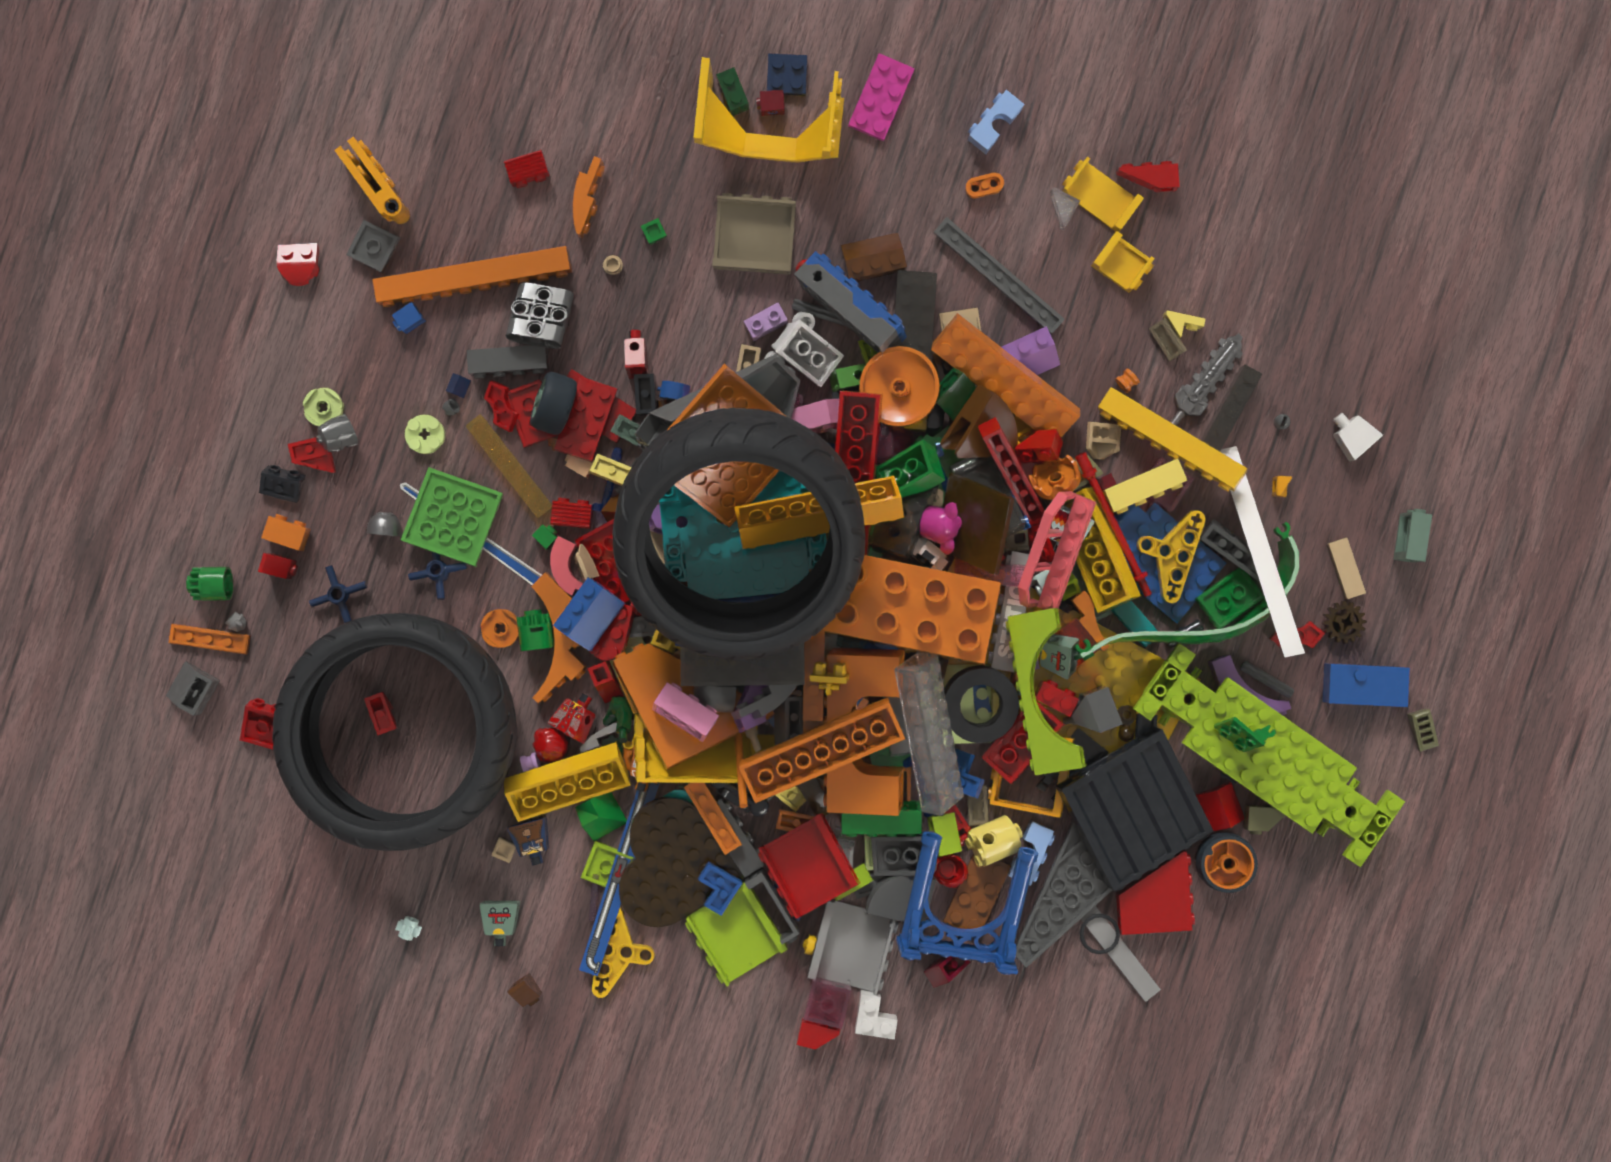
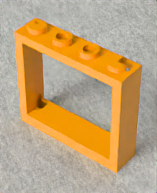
(1057, 810)

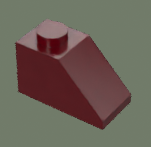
(944, 970)

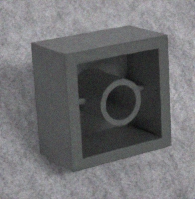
(1095, 711)

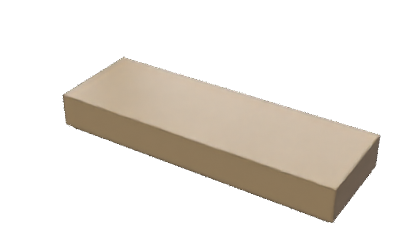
(1346, 568)

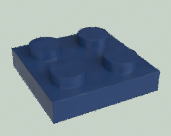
(787, 73)

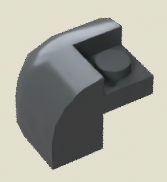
(718, 697)

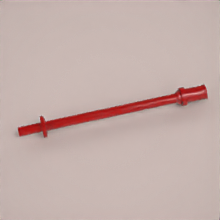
(1089, 473)

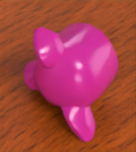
(941, 526)

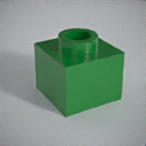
(545, 536)

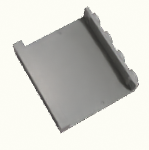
(852, 946)

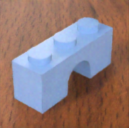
(1005, 107)
(1040, 837)

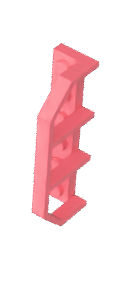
(1065, 555)

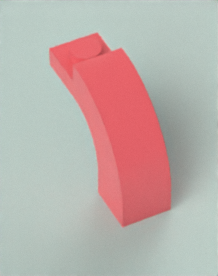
(561, 565)

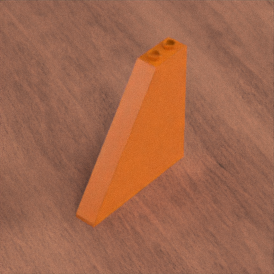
(643, 677)

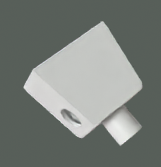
(1355, 435)

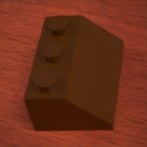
(874, 257)

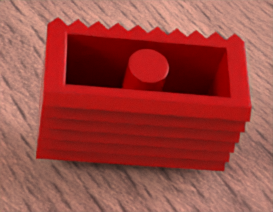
(527, 169)
(571, 514)

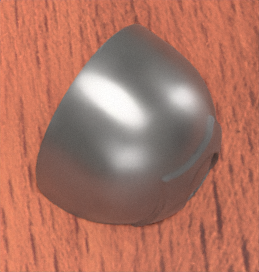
(384, 524)

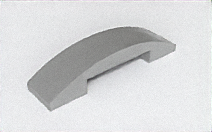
(594, 740)

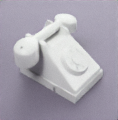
(806, 349)

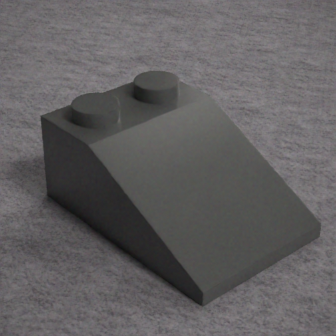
(896, 854)

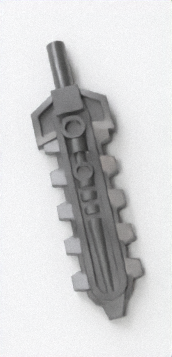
(1192, 398)

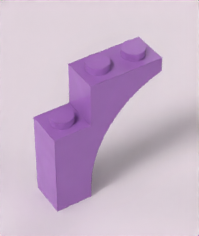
(1224, 667)

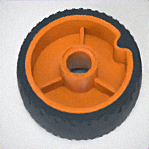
(1211, 859)

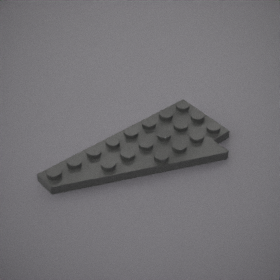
(1065, 897)

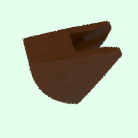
(964, 432)

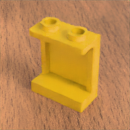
(1123, 263)

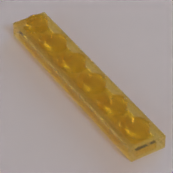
(509, 466)

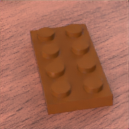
(976, 895)

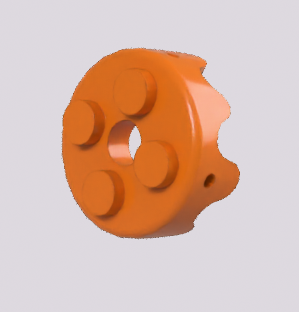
(1047, 471)

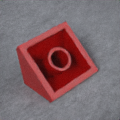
(1221, 806)

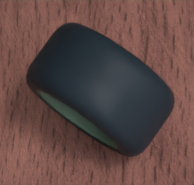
(553, 403)

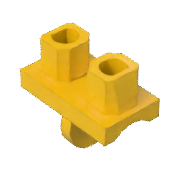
(838, 676)

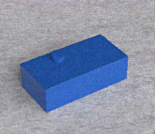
(1366, 685)

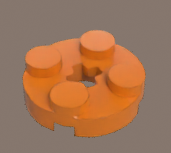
(489, 628)

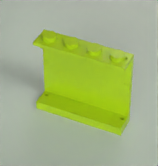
(737, 938)

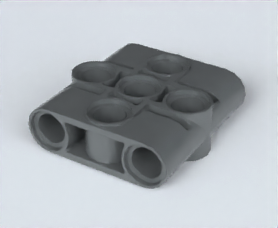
(524, 324)

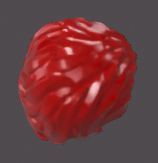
(951, 870)

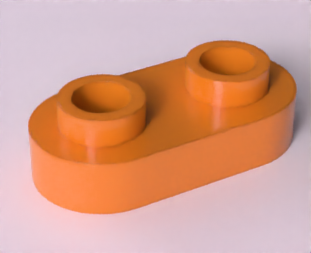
(984, 186)

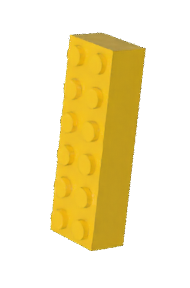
(1104, 562)
(566, 782)

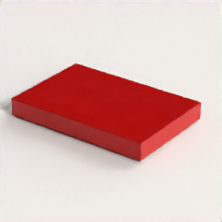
(522, 402)

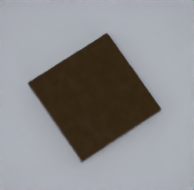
(984, 522)

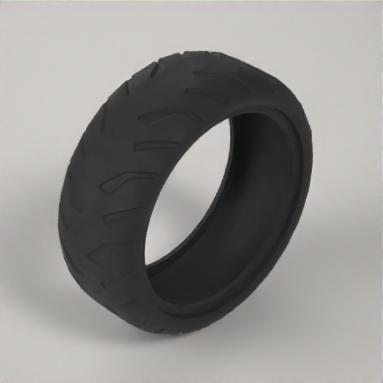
(725, 627)
(300, 752)

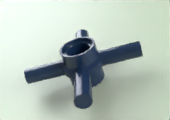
(439, 578)
(330, 596)

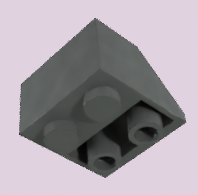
(192, 689)

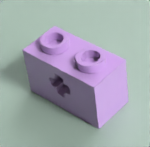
(765, 321)

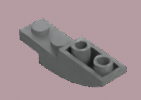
(764, 703)

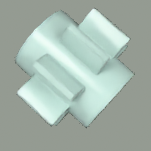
(408, 928)

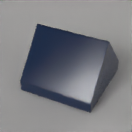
(458, 385)

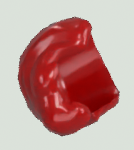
(550, 744)

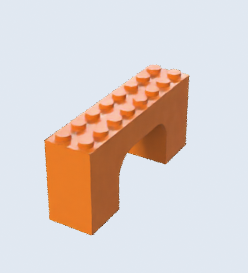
(859, 785)

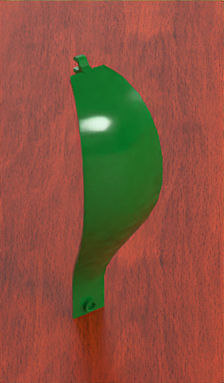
(1287, 569)

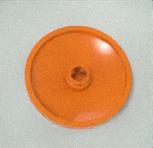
(907, 385)

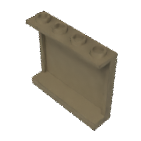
(754, 234)

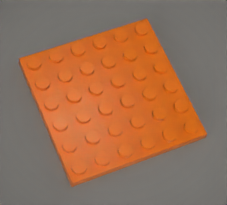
(733, 483)

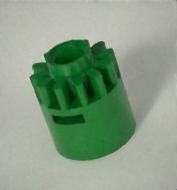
(210, 583)
(535, 630)

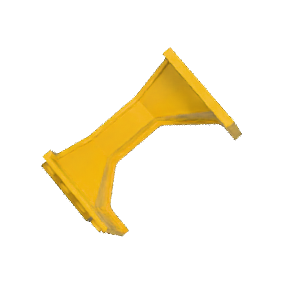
(720, 130)

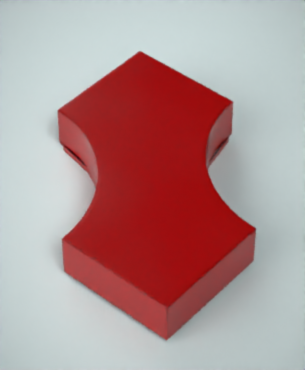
(504, 414)
(1308, 634)

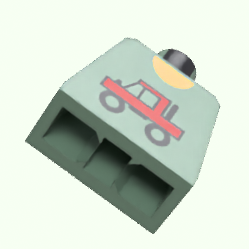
(1058, 655)
(499, 919)

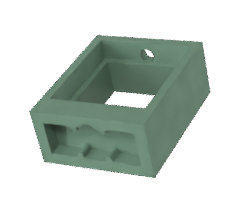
(1412, 536)

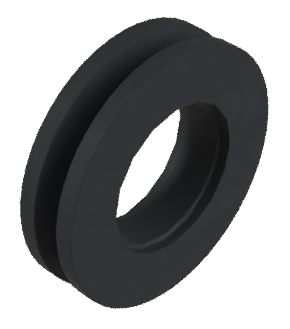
(1006, 712)

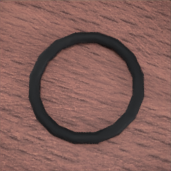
(1082, 933)

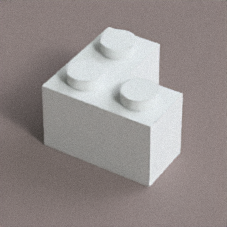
(870, 1020)

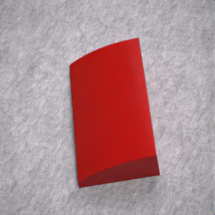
(1010, 752)

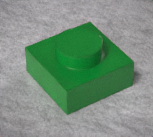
(653, 231)

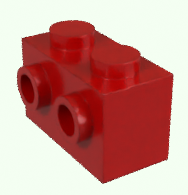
(1055, 698)

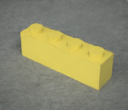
(1145, 485)

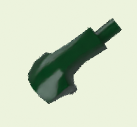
(619, 711)

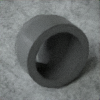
(451, 407)
(1278, 420)

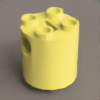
(994, 840)

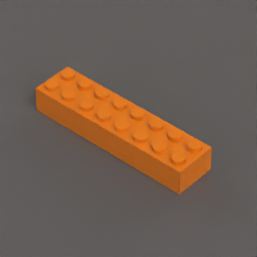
(1003, 374)
(821, 750)

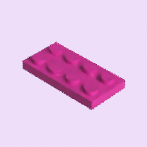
(881, 97)

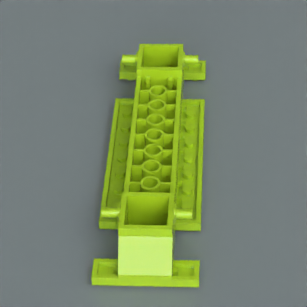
(1288, 772)

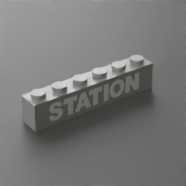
(1001, 657)

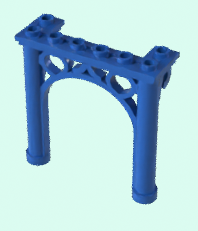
(1000, 951)

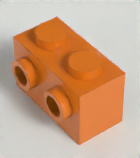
(286, 533)

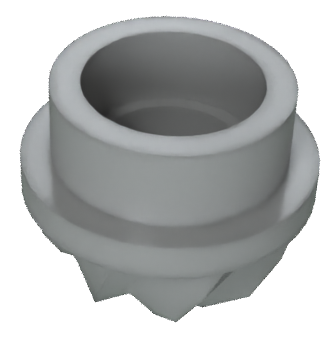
(236, 622)

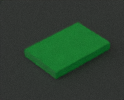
(1229, 598)

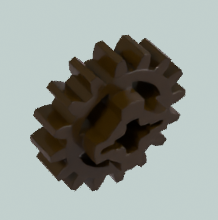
(1340, 628)

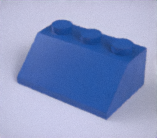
(589, 614)

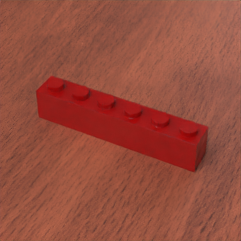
(1012, 470)

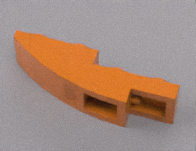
(583, 204)

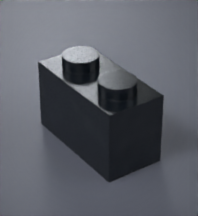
(645, 393)

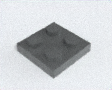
(373, 246)

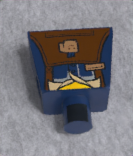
(531, 838)

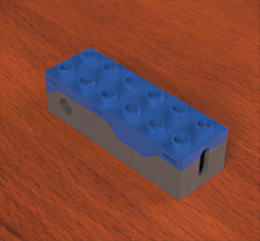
(850, 303)

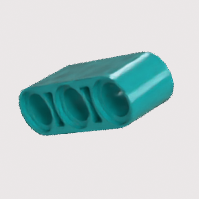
(1133, 619)

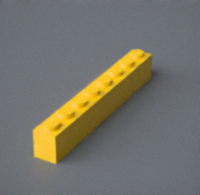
(1172, 439)

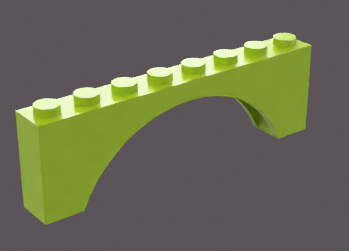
(1048, 749)

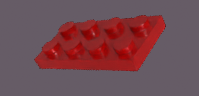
(586, 419)

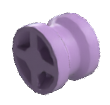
(530, 762)

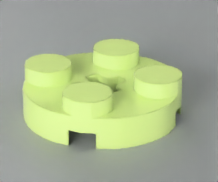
(322, 395)
(415, 427)

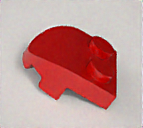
(298, 263)

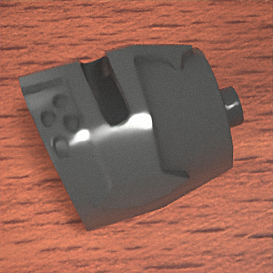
(336, 434)

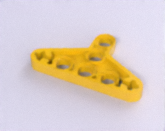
(1168, 564)
(615, 960)

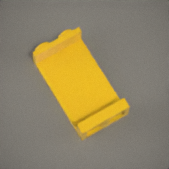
(1101, 195)

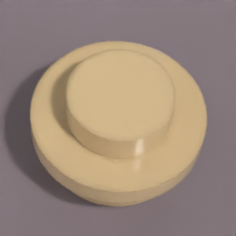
(613, 265)

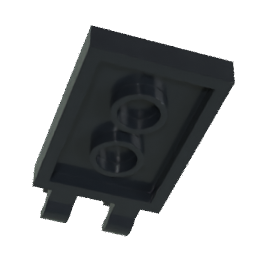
(1092, 753)

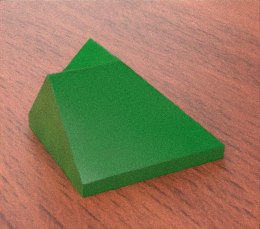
(600, 815)

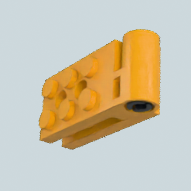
(385, 200)

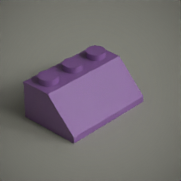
(1035, 351)

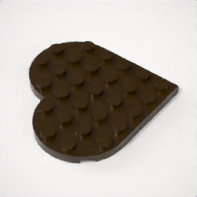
(670, 854)

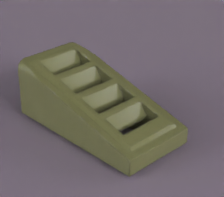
(1430, 727)

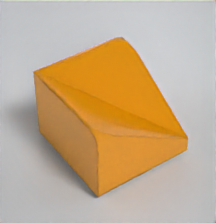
(1279, 486)

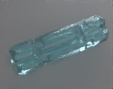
(851, 642)

